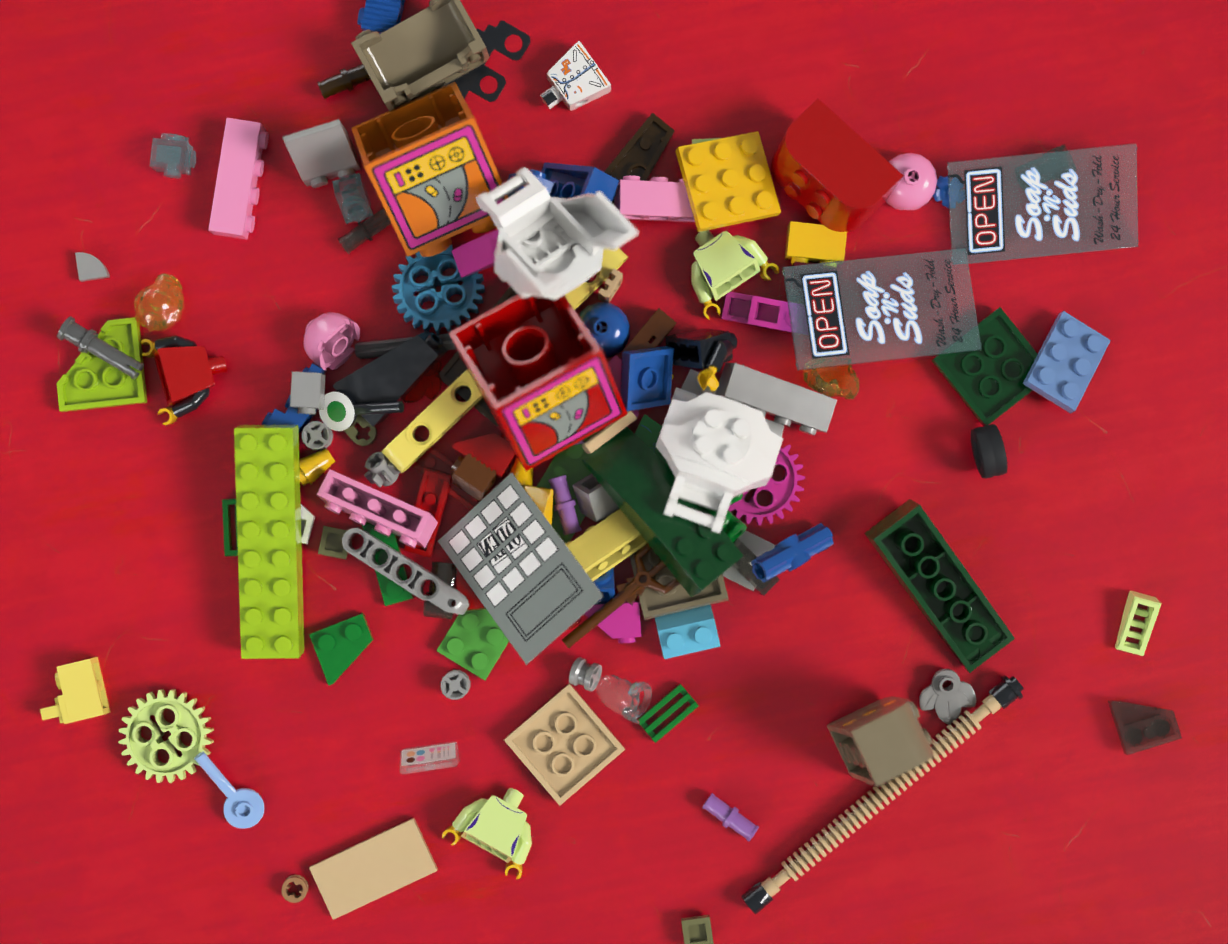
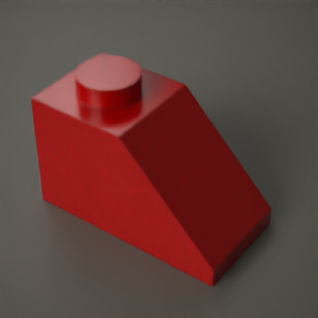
(490, 449)

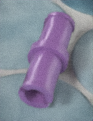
(564, 505)
(730, 817)

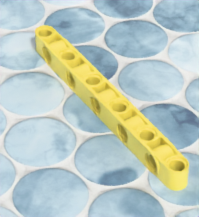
(447, 410)

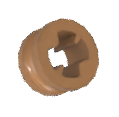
(292, 897)

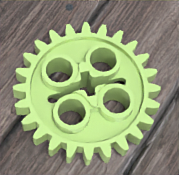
(145, 752)

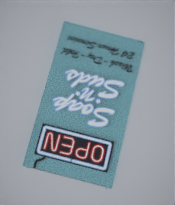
(1044, 203)
(881, 309)

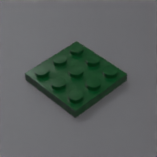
(994, 376)

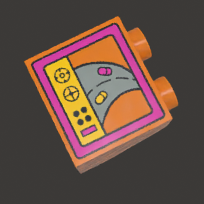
(429, 169)

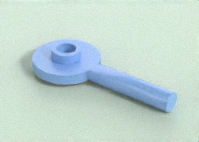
(242, 806)

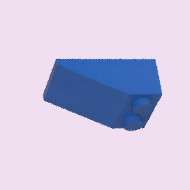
(579, 180)

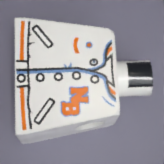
(575, 80)

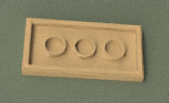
(373, 868)

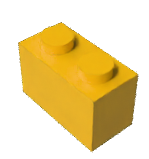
(814, 243)

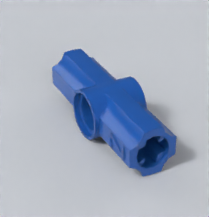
(792, 552)

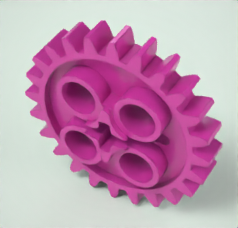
(781, 492)

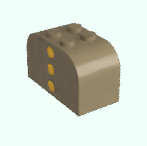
(881, 740)

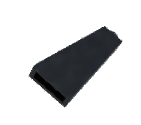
(394, 373)

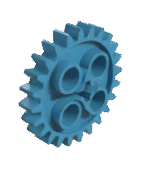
(443, 312)

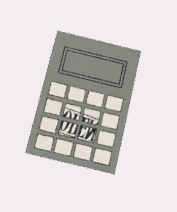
(520, 568)

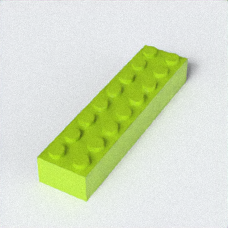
(269, 541)

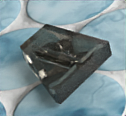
(1143, 726)

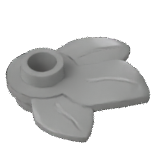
(947, 700)

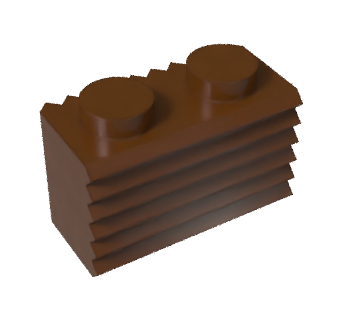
(472, 476)

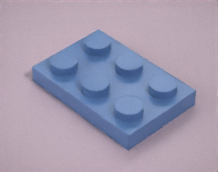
(1066, 362)

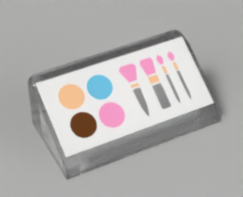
(429, 757)

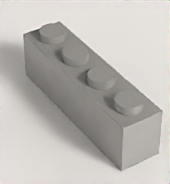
(777, 398)

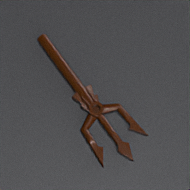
(627, 592)

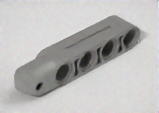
(444, 593)

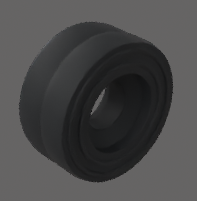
(989, 451)

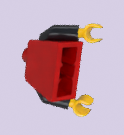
(184, 373)

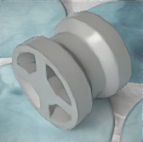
(312, 433)
(585, 674)
(452, 688)

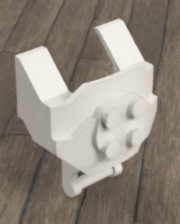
(551, 241)
(715, 453)

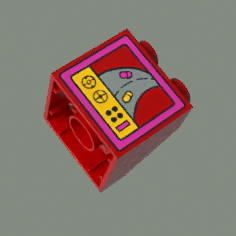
(539, 375)

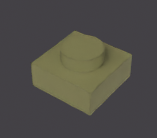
(331, 543)
(697, 930)

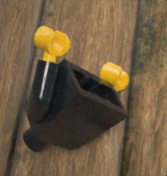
(703, 350)

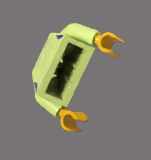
(725, 264)
(497, 828)

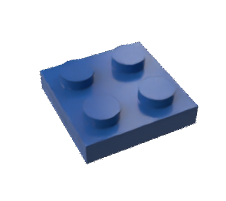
(646, 377)

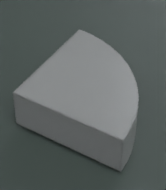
(90, 267)

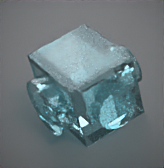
(172, 155)
(352, 198)

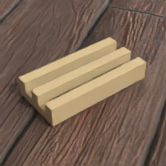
(611, 286)
(607, 433)

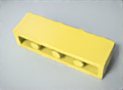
(606, 544)

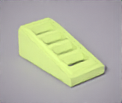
(1147, 625)

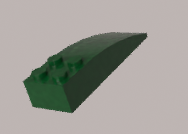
(641, 489)
(939, 584)

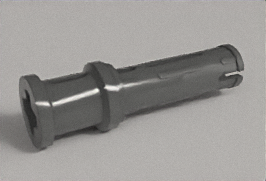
(88, 341)

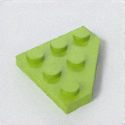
(96, 383)

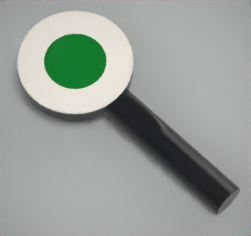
(341, 411)

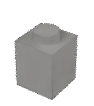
(307, 392)
(594, 499)

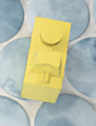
(82, 692)

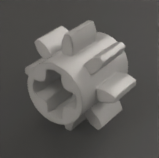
(380, 470)

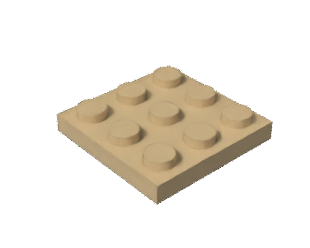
(564, 744)

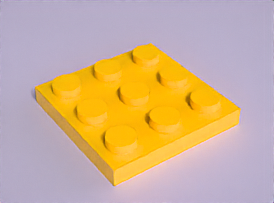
(728, 181)

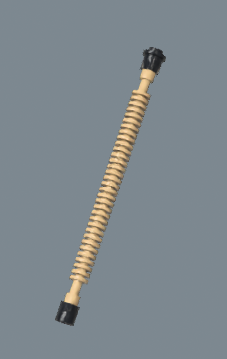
(1000, 697)

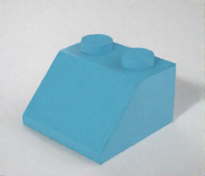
(687, 632)

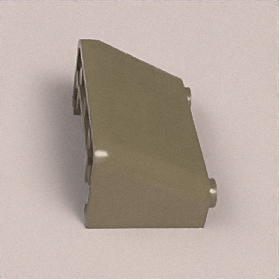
(421, 52)

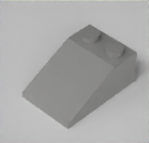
(322, 153)

